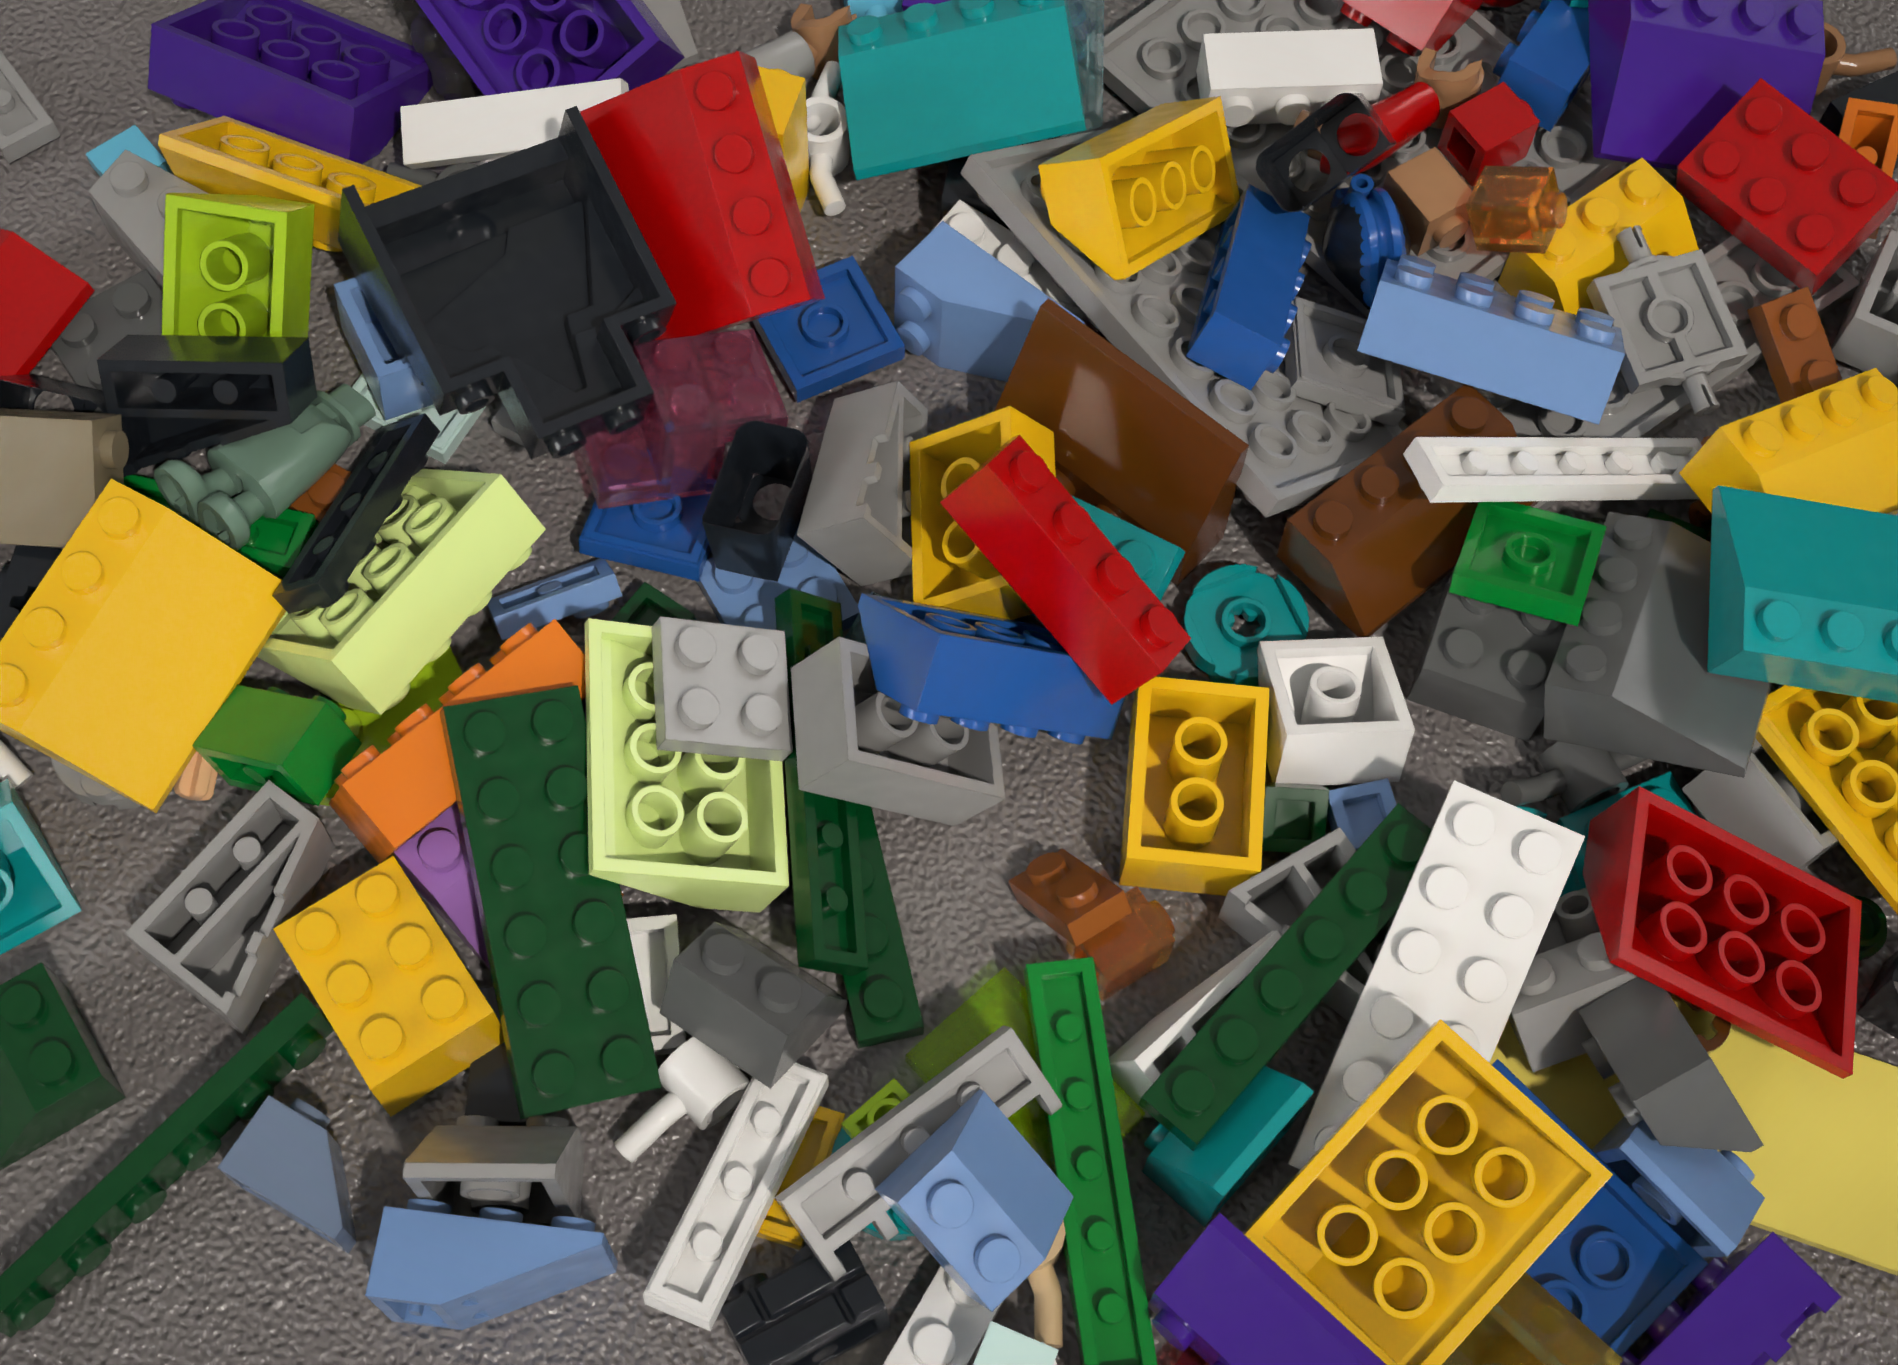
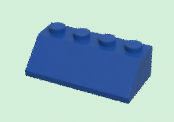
(981, 672)

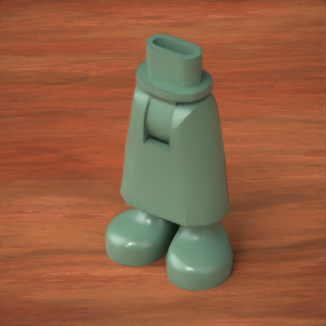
(265, 469)

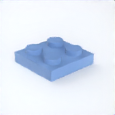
(751, 601)

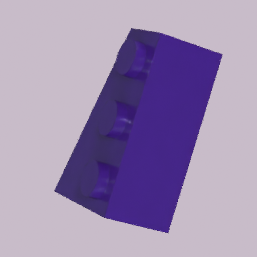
(1739, 1311)

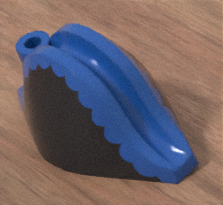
(1361, 235)

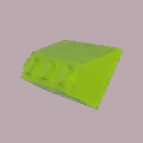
(236, 265)

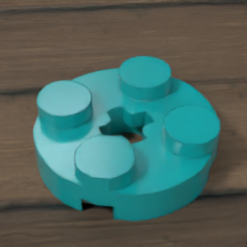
(1256, 596)

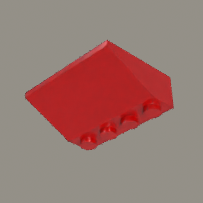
(710, 193)
(1726, 926)

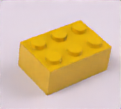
(945, 561)
(1194, 786)
(391, 985)

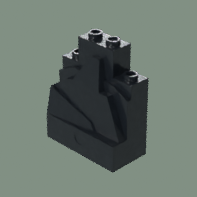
(518, 288)

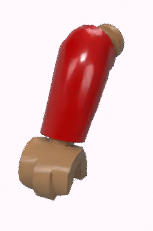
(1407, 111)

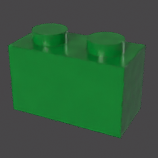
(278, 739)

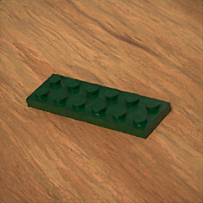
(548, 926)

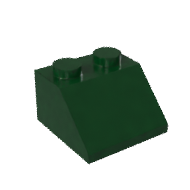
(47, 1065)

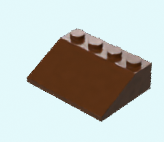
(1126, 436)

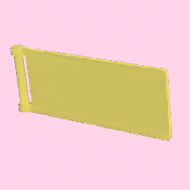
(1825, 1138)

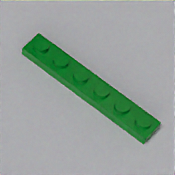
(1091, 1163)

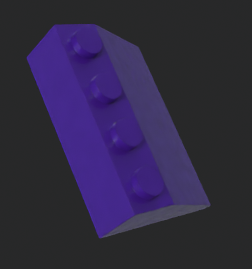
(553, 41)
(1679, 66)
(289, 72)

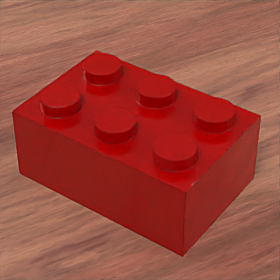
(1786, 186)

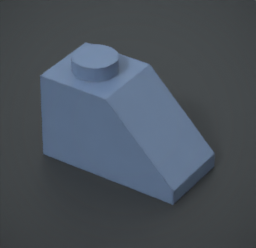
(295, 1168)

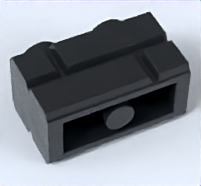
(804, 1313)

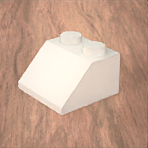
(1333, 711)

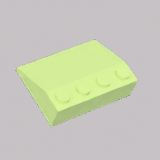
(411, 591)
(672, 820)

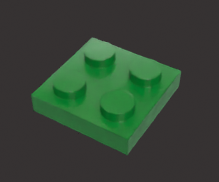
(1528, 560)

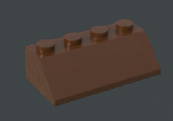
(1375, 535)

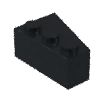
(202, 390)

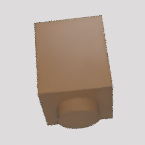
(1430, 200)

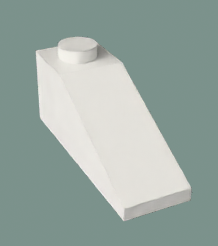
(1161, 1040)

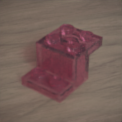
(699, 401)

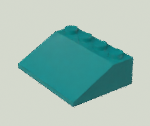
(957, 81)
(1803, 594)

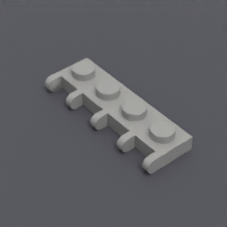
(840, 1192)

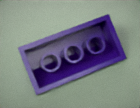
(1247, 1310)

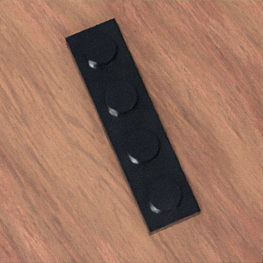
(356, 515)

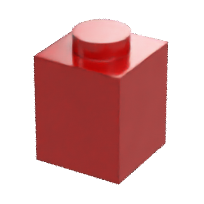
(1488, 132)

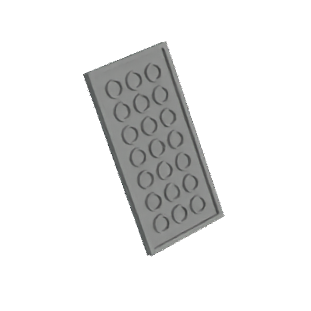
(1150, 317)

